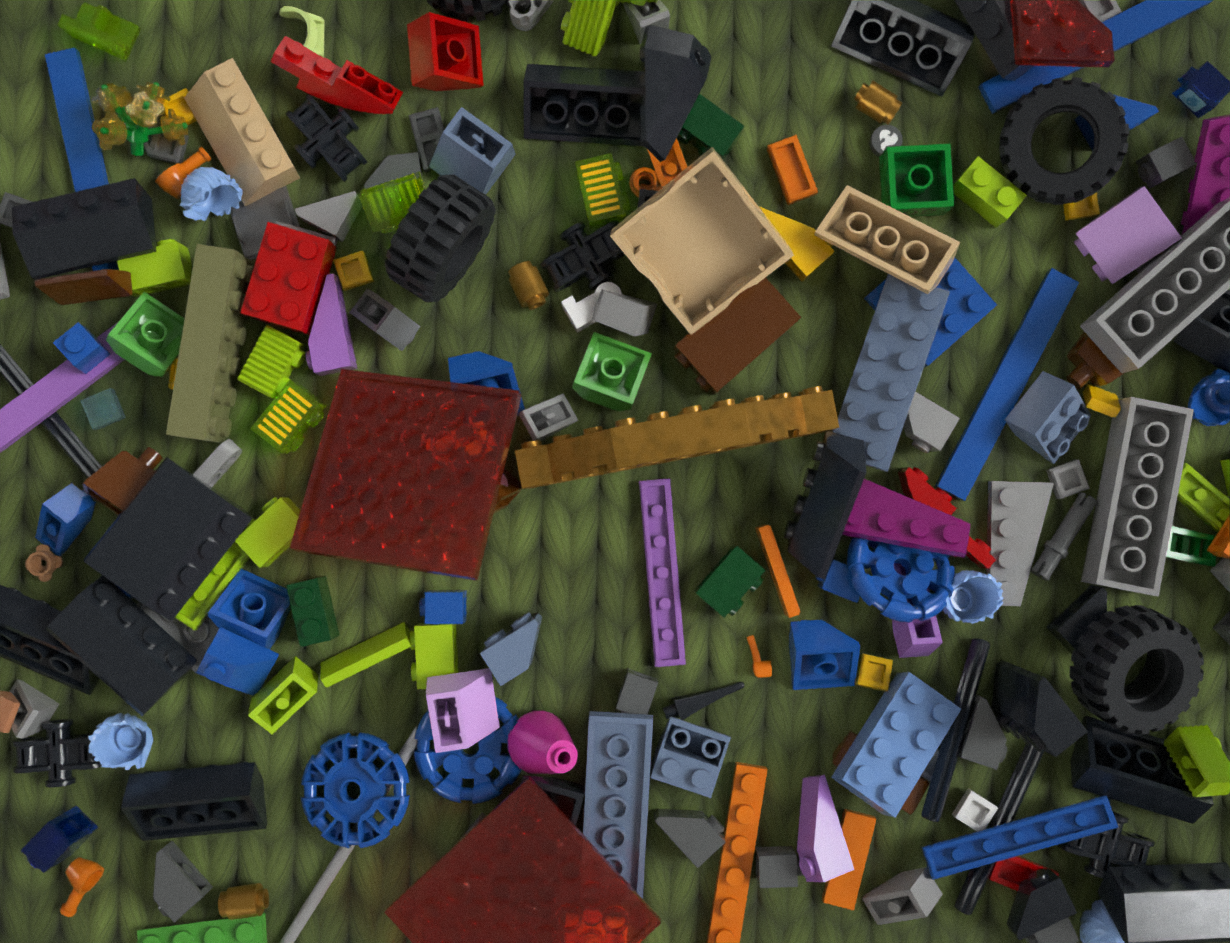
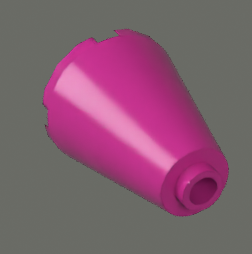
(541, 744)

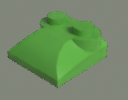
(148, 336)
(611, 373)

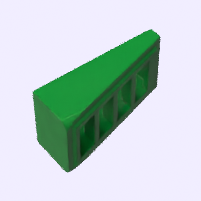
(1184, 536)

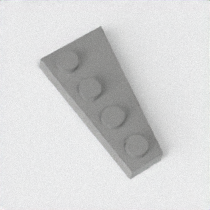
(1013, 532)

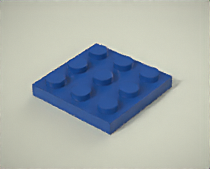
(963, 309)

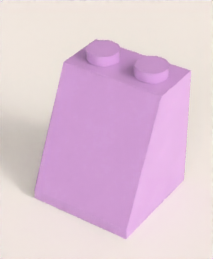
(1126, 235)

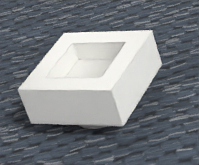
(974, 810)

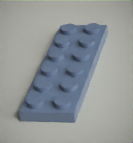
(890, 368)
(619, 790)

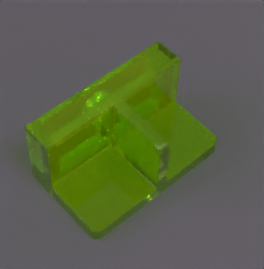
(101, 30)

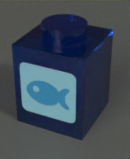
(1202, 88)

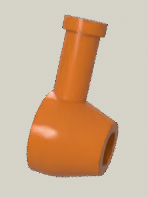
(174, 176)
(83, 876)

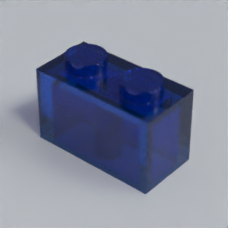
(59, 839)

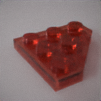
(1059, 34)

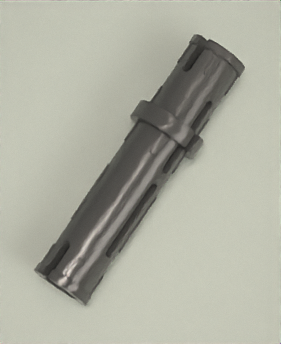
(1063, 537)

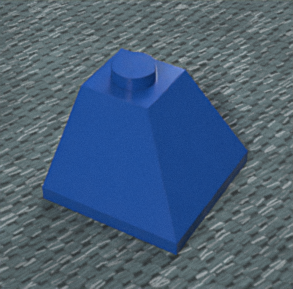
(483, 370)
(252, 608)
(821, 656)
(237, 662)

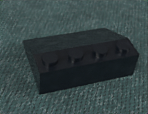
(168, 539)

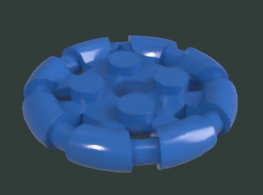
(896, 587)
(468, 766)
(372, 785)

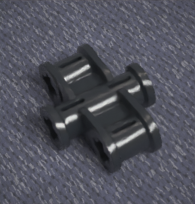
(326, 137)
(576, 261)
(55, 753)
(1111, 848)

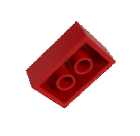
(288, 278)

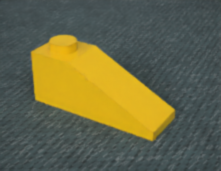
(807, 248)

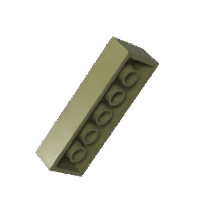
(210, 345)

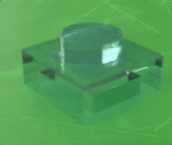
(103, 409)

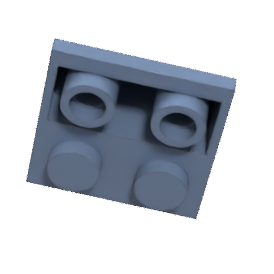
(472, 152)
(1049, 416)
(512, 651)
(689, 756)

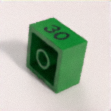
(917, 179)

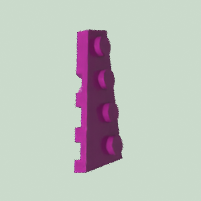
(1212, 171)
(901, 521)

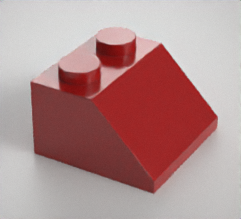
(444, 53)

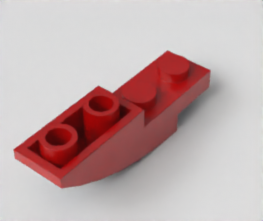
(345, 86)
(915, 487)

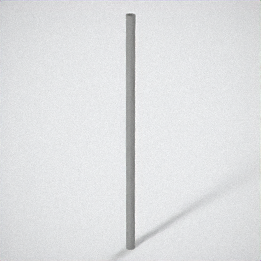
(335, 864)

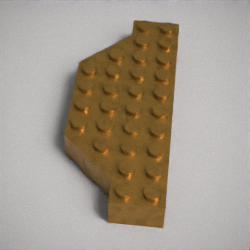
(677, 437)

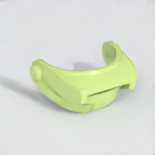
(315, 28)

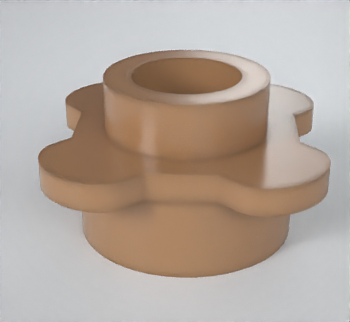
(34, 563)

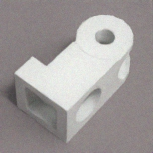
(581, 313)

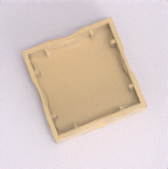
(701, 241)

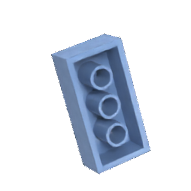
(896, 743)

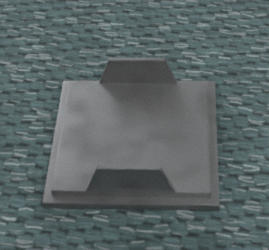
(252, 219)

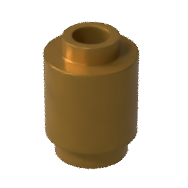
(877, 102)
(528, 285)
(243, 901)

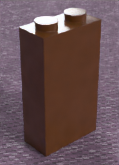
(736, 336)

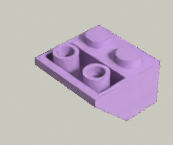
(461, 709)

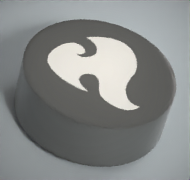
(884, 137)

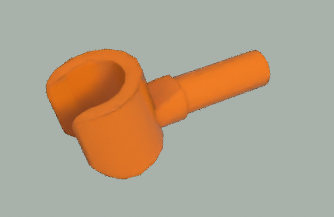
(760, 668)

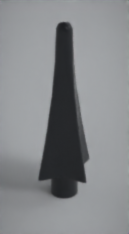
(689, 704)

